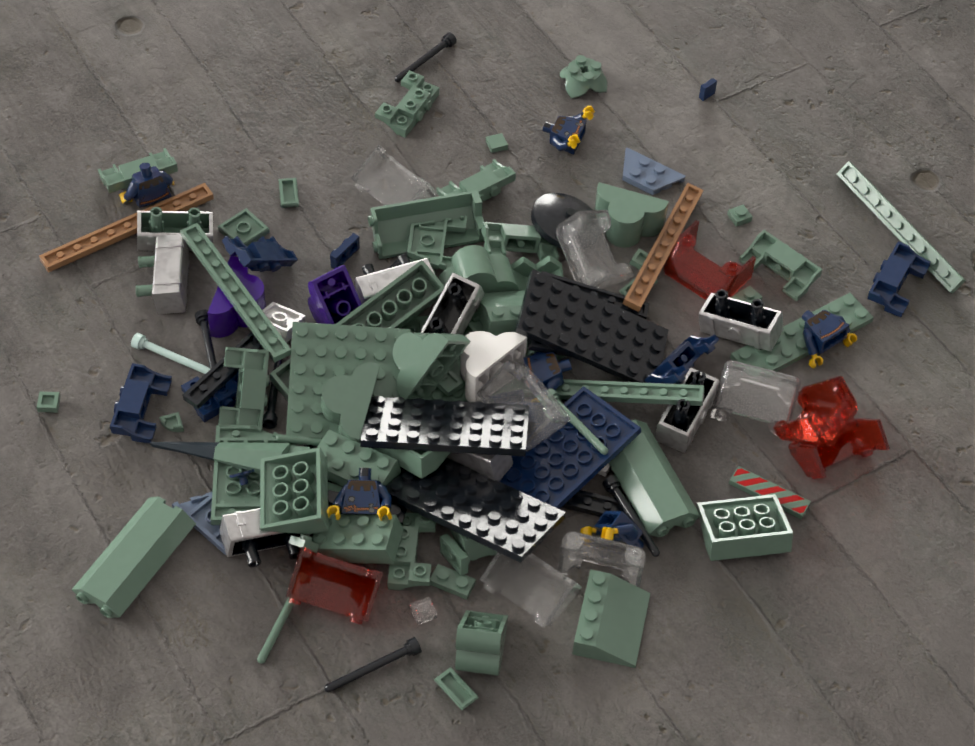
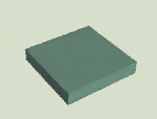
(245, 226)

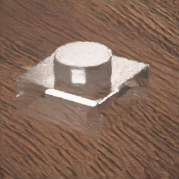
(423, 610)

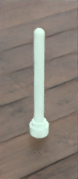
(141, 342)

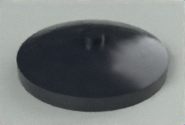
(551, 211)

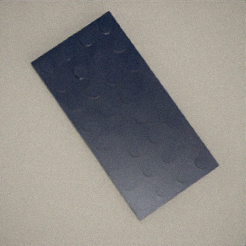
(566, 458)

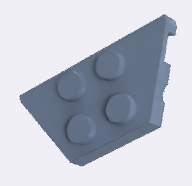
(648, 174)
(200, 512)

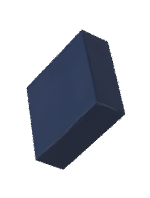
(708, 89)

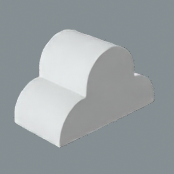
(486, 356)

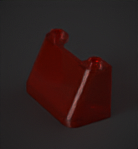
(825, 414)
(333, 585)

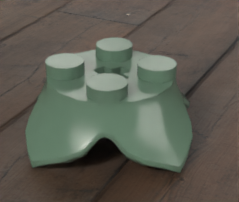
(583, 75)

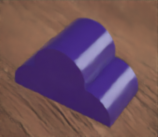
(332, 296)
(221, 314)

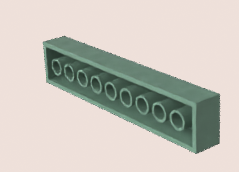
(388, 308)

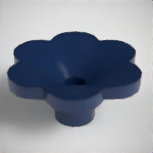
(242, 476)

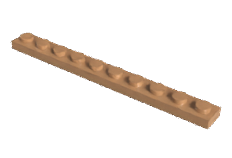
(120, 230)
(662, 247)

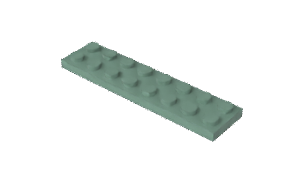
(791, 343)

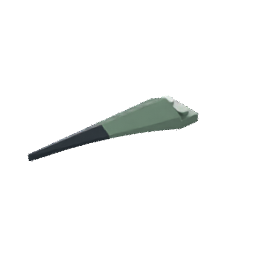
(240, 455)

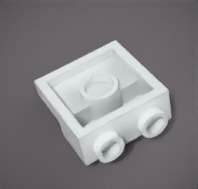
(283, 319)

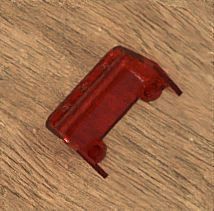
(699, 272)
(859, 438)

